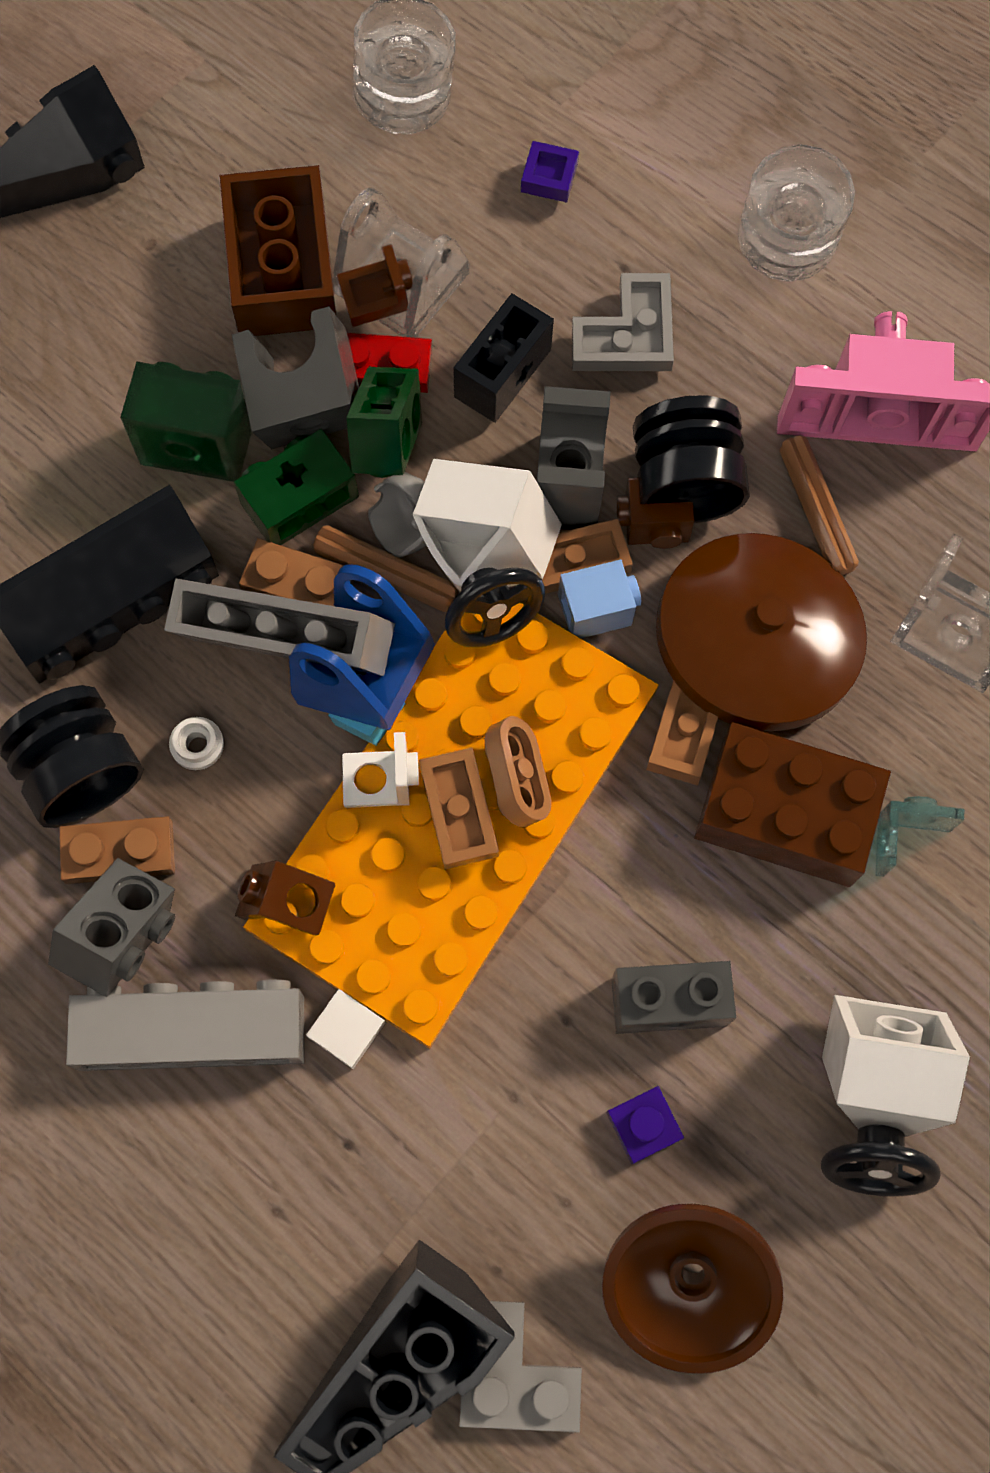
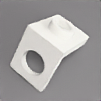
(400, 769)

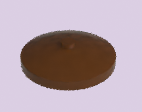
(761, 631)

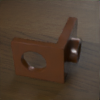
(266, 890)

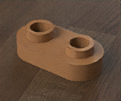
(517, 772)

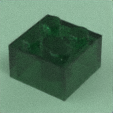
(187, 420)

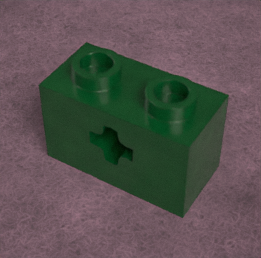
(321, 481)

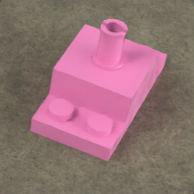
(888, 394)

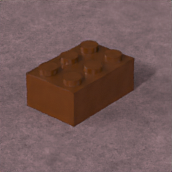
(276, 249)
(793, 805)

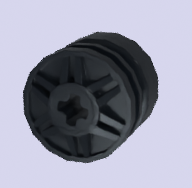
(692, 455)
(68, 756)

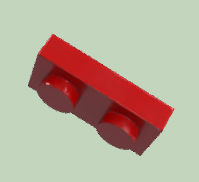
(391, 352)

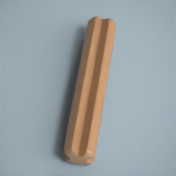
(818, 504)
(399, 573)

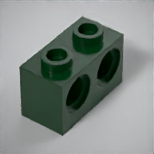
(384, 421)

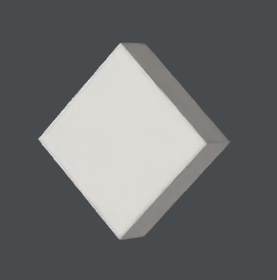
(345, 1028)

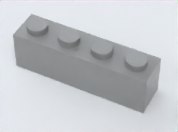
(277, 624)
(186, 1028)

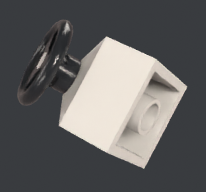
(487, 534)
(893, 1078)

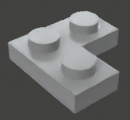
(636, 339)
(523, 1394)

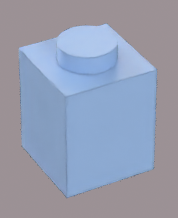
(598, 599)

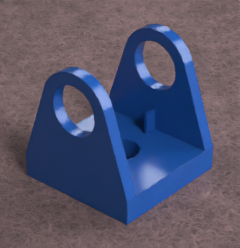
(336, 686)

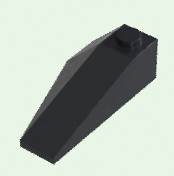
(68, 148)
(410, 1353)

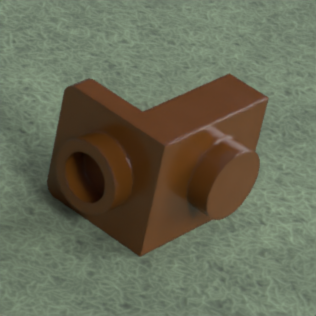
(376, 289)
(654, 524)

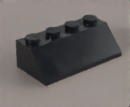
(102, 585)

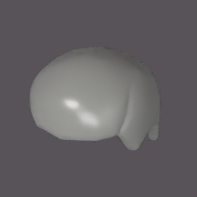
(393, 515)

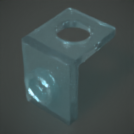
(914, 813)

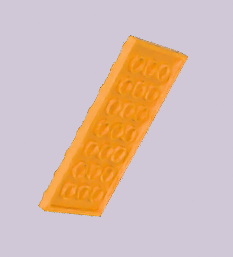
(398, 923)

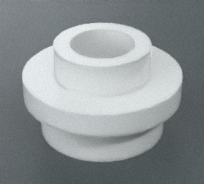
(189, 730)

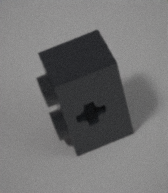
(503, 357)

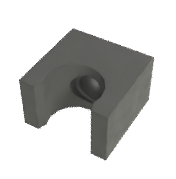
(299, 400)
(574, 438)

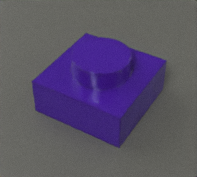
(549, 171)
(645, 1125)

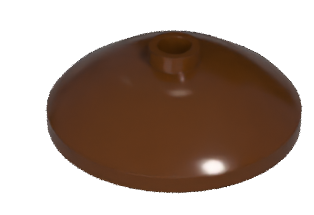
(685, 1317)

